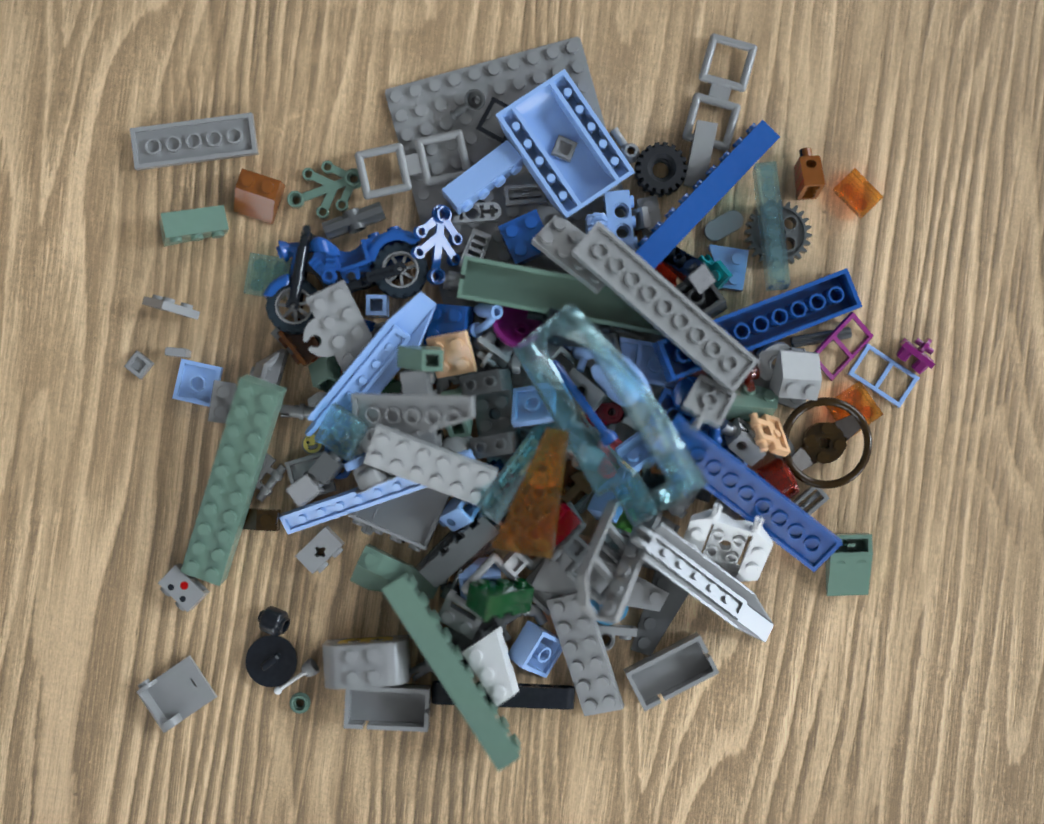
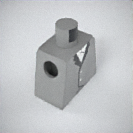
(741, 440)

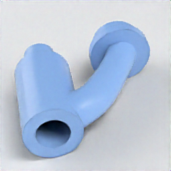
(488, 311)

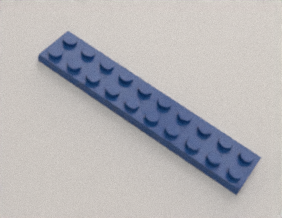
(753, 497)

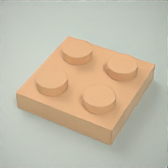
(458, 353)

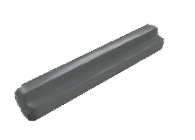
(819, 337)

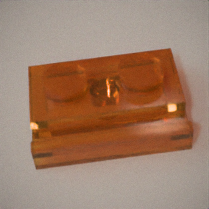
(857, 193)

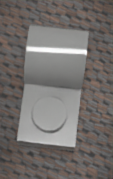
(623, 631)

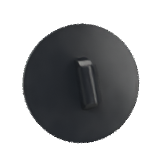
(271, 661)

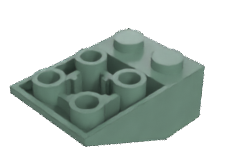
(850, 566)

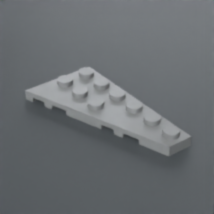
(553, 579)

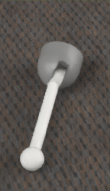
(308, 669)

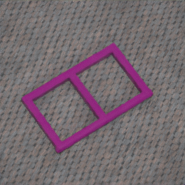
(833, 336)

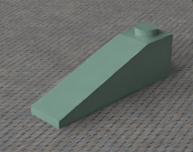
(379, 568)

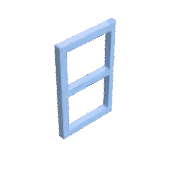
(875, 387)

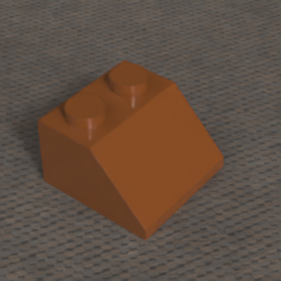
(258, 196)

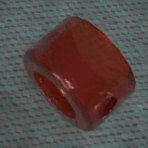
(780, 477)

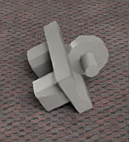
(490, 354)

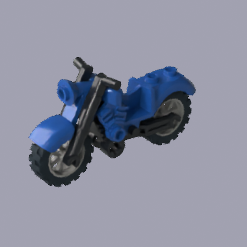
(372, 263)

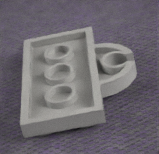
(337, 324)

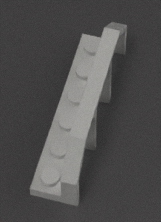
(626, 571)

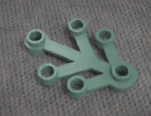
(329, 188)

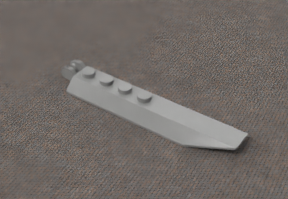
(704, 580)

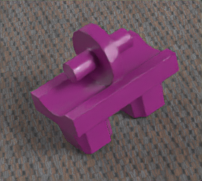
(923, 360)

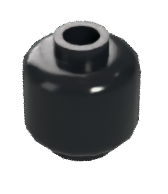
(273, 621)

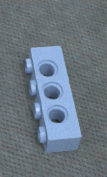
(621, 199)

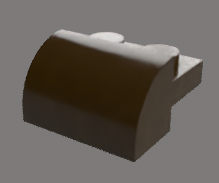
(580, 483)

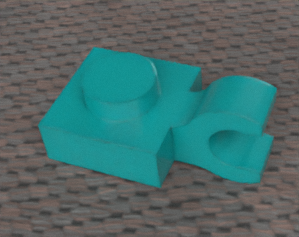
(717, 269)

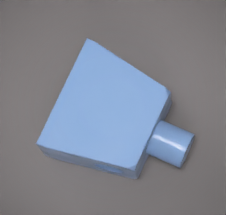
(456, 516)

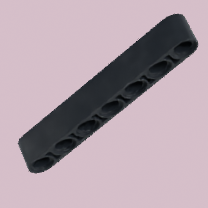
(529, 696)

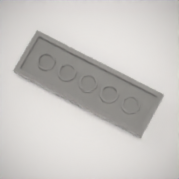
(194, 141)
(429, 464)
(585, 656)

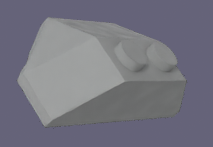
(271, 367)

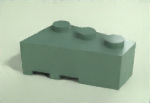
(193, 225)
(759, 401)

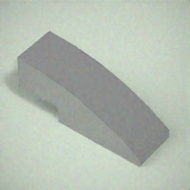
(700, 152)

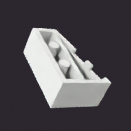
(493, 667)

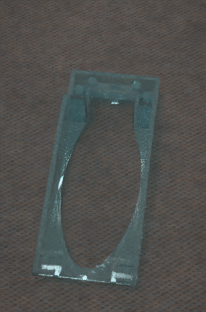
(602, 464)

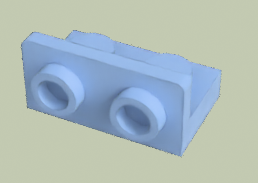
(634, 451)

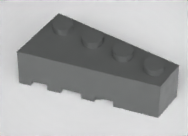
(456, 550)

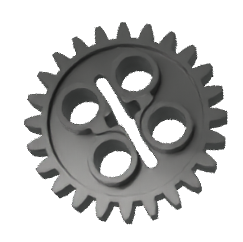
(796, 236)

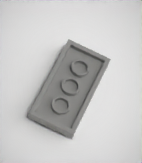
(557, 241)

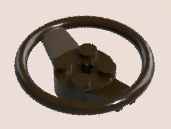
(836, 434)

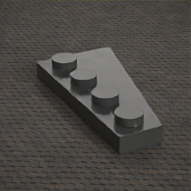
(654, 624)

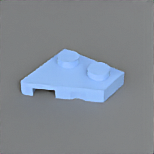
(735, 262)

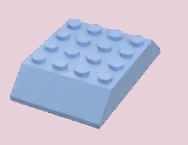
(533, 128)

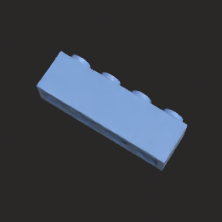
(483, 177)

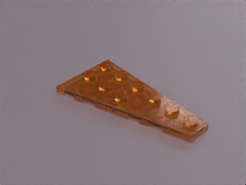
(535, 508)

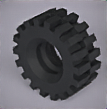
(660, 154)

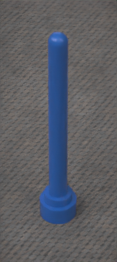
(606, 435)

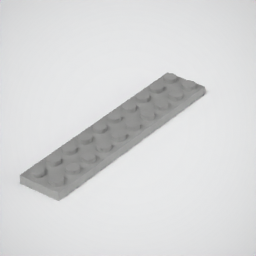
(664, 307)

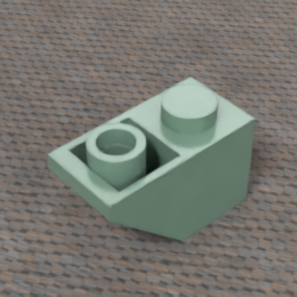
(420, 358)

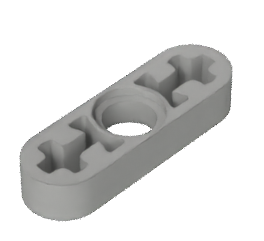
(487, 218)

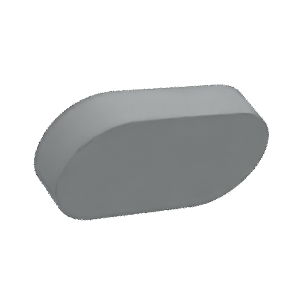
(723, 225)

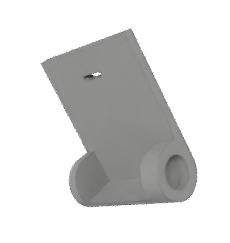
(175, 695)

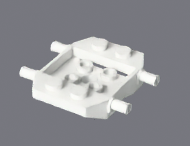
(737, 534)

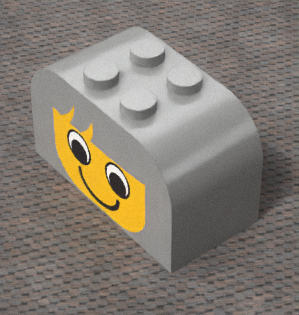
(366, 662)

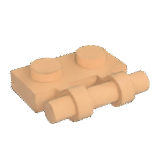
(769, 434)

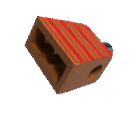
(808, 175)

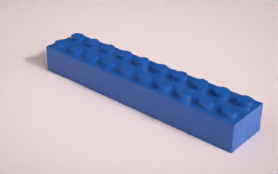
(772, 319)

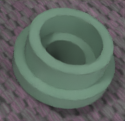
(295, 707)

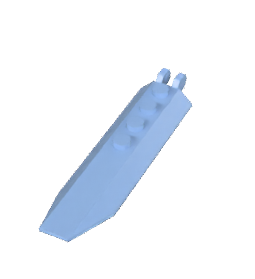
(378, 360)

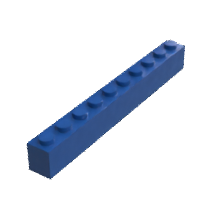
(706, 193)

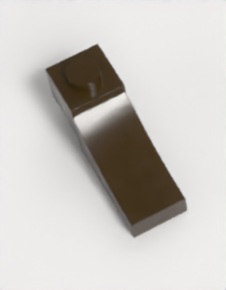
(262, 519)

